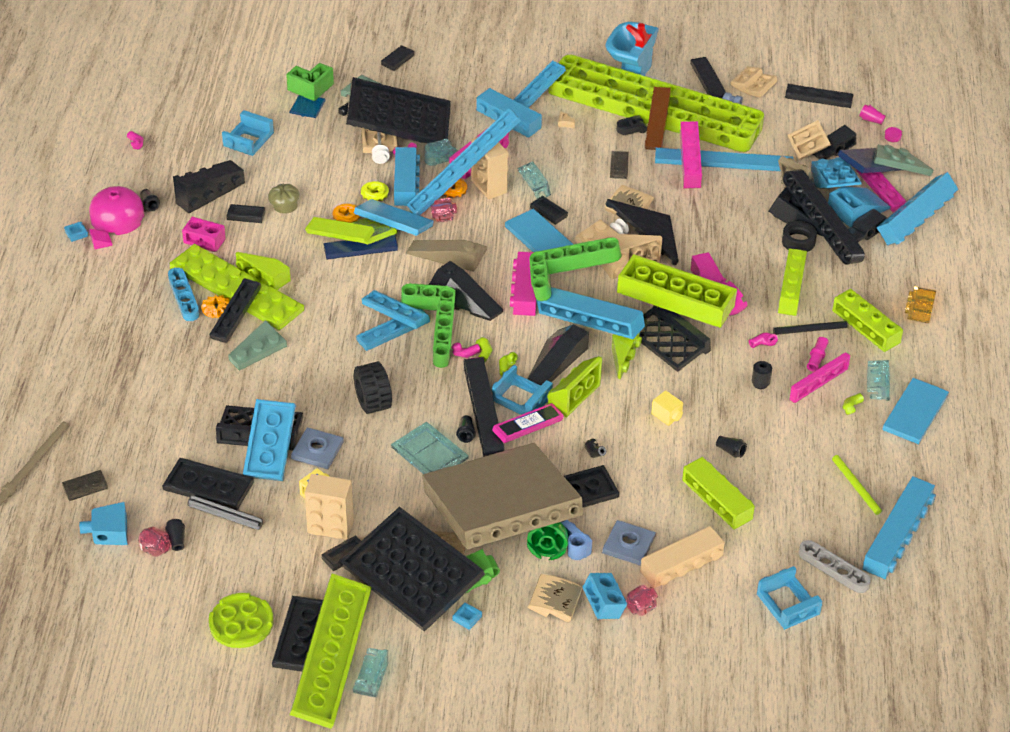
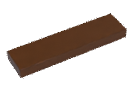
(657, 118)

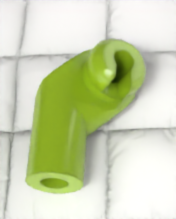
(485, 347)
(506, 362)
(849, 403)

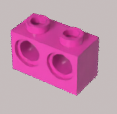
(204, 234)

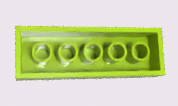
(677, 290)

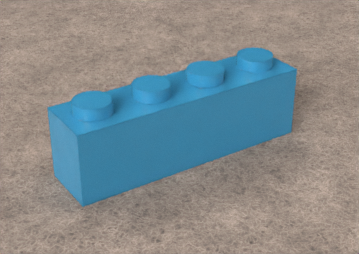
(495, 104)
(405, 180)

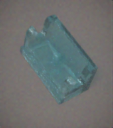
(535, 179)
(879, 379)
(371, 673)

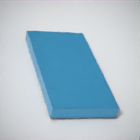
(393, 217)
(536, 232)
(915, 411)
(269, 440)

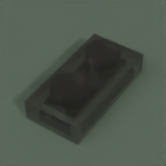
(619, 164)
(84, 485)

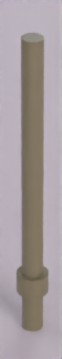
(10, 487)

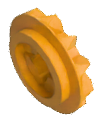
(460, 188)
(340, 211)
(210, 310)

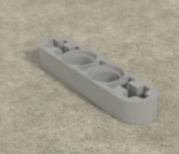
(818, 552)

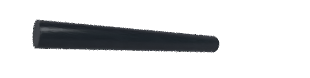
(810, 327)

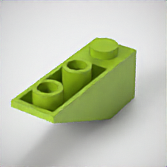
(266, 269)
(624, 351)

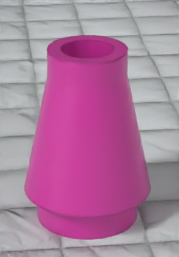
(870, 114)

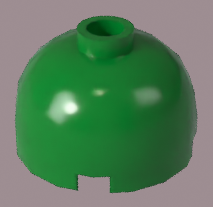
(548, 541)

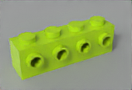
(867, 320)

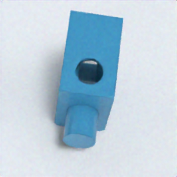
(107, 525)

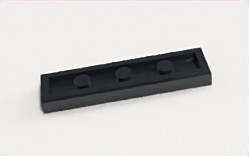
(707, 77)
(819, 96)
(235, 310)

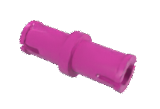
(817, 354)

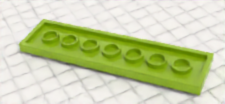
(225, 279)
(330, 651)

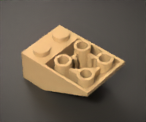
(640, 245)

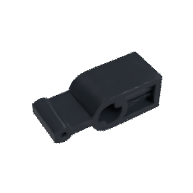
(840, 139)
(866, 225)

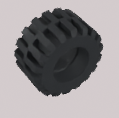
(372, 387)

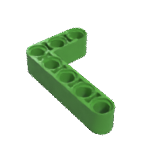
(569, 258)
(440, 299)

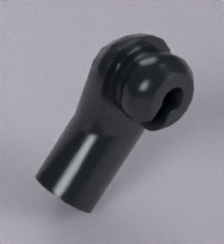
(593, 449)

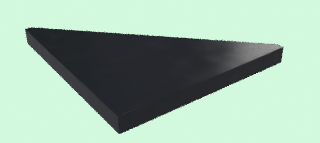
(648, 223)

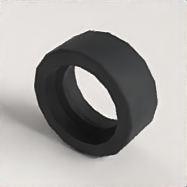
(801, 228)

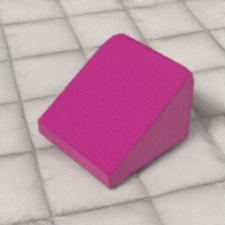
(100, 239)

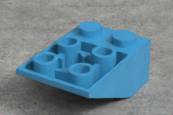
(833, 173)
(854, 202)

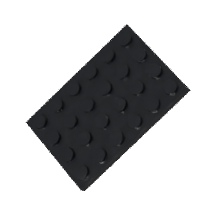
(398, 112)
(412, 568)

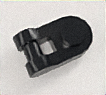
(631, 125)

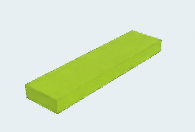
(339, 230)

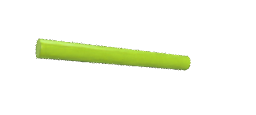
(857, 485)

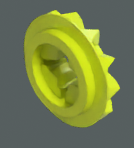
(369, 191)

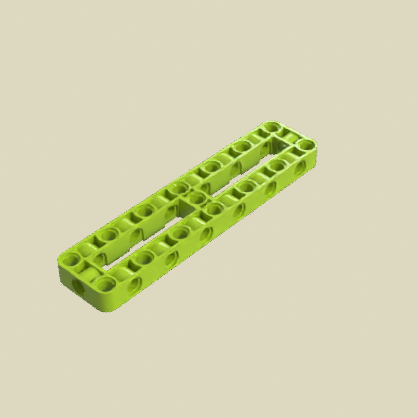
(631, 95)

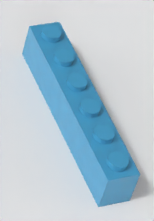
(917, 209)
(592, 313)
(899, 527)

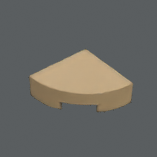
(566, 121)

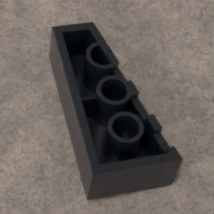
(206, 185)

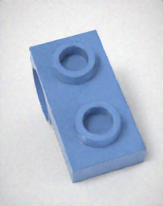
(578, 543)

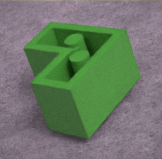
(310, 83)

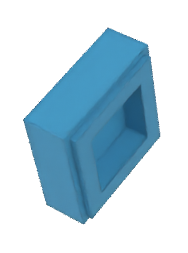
(76, 231)
(467, 616)

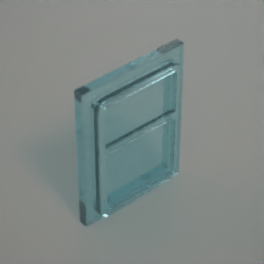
(428, 449)

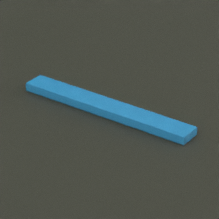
(722, 159)
(464, 162)

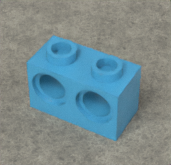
(604, 595)

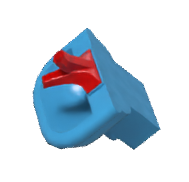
(633, 46)

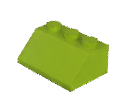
(576, 386)

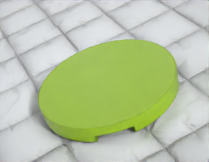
(241, 620)

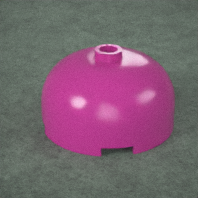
(116, 210)

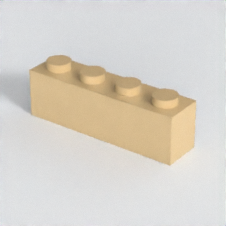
(682, 557)

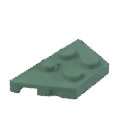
(900, 159)

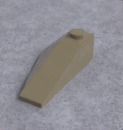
(461, 252)

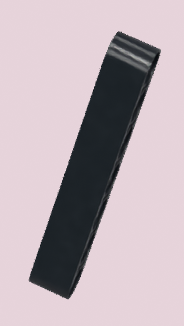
(823, 217)
(482, 405)

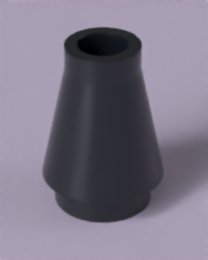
(149, 200)
(466, 430)
(732, 446)
(176, 532)

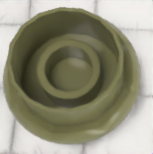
(284, 198)

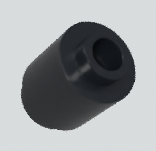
(761, 374)

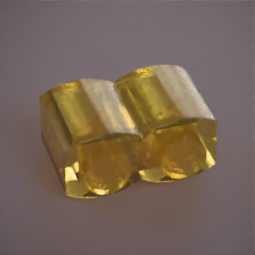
(921, 304)

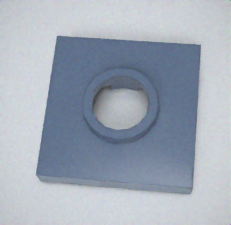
(318, 457)
(628, 552)

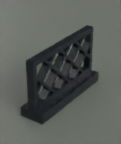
(681, 328)
(239, 433)

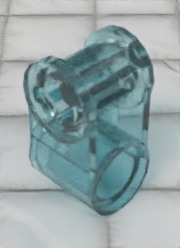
(438, 152)

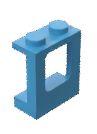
(252, 125)
(511, 378)
(795, 614)

